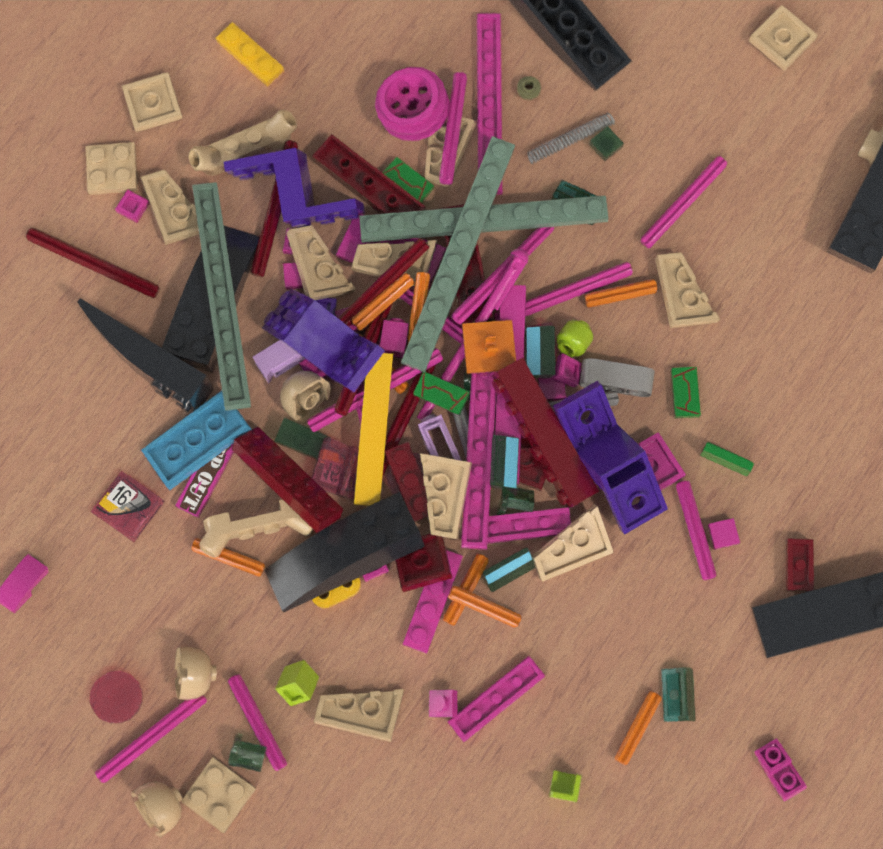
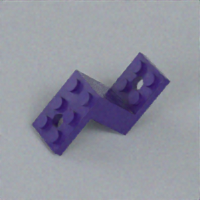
(294, 187)
(322, 339)
(611, 457)

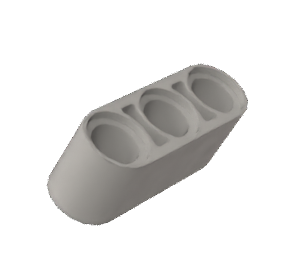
(618, 377)

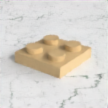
(783, 37)
(152, 102)
(111, 168)
(218, 795)

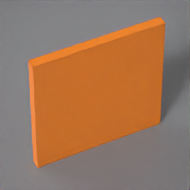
(488, 346)

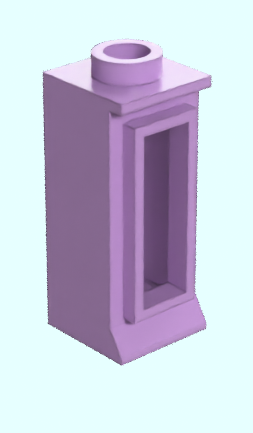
(276, 360)
(429, 423)

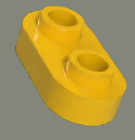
(338, 595)

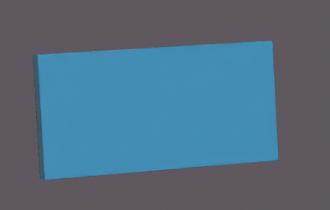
(195, 441)

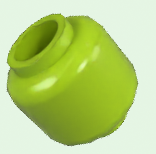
(574, 338)

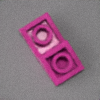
(20, 582)
(780, 770)

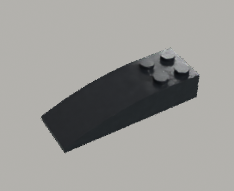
(575, 38)
(861, 231)
(191, 328)
(157, 366)
(345, 552)
(821, 615)

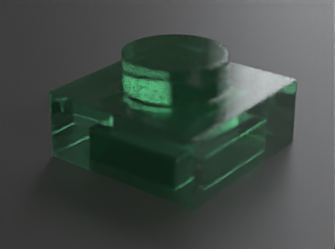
(606, 143)

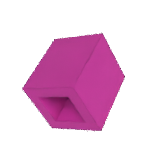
(394, 337)

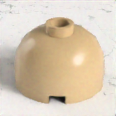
(304, 394)
(193, 673)
(159, 805)

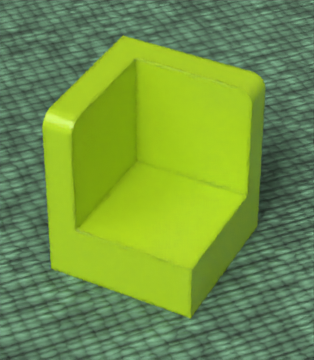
(297, 683)
(565, 786)

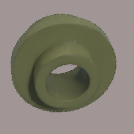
(529, 94)

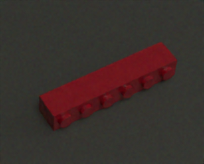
(544, 433)

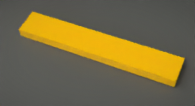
(373, 432)

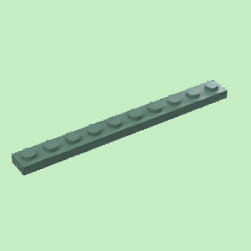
(500, 218)
(458, 254)
(221, 297)

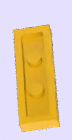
(249, 54)

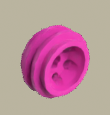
(419, 122)

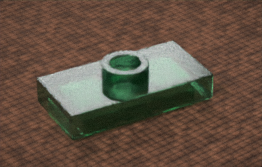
(299, 438)

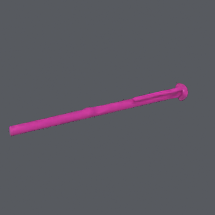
(495, 301)

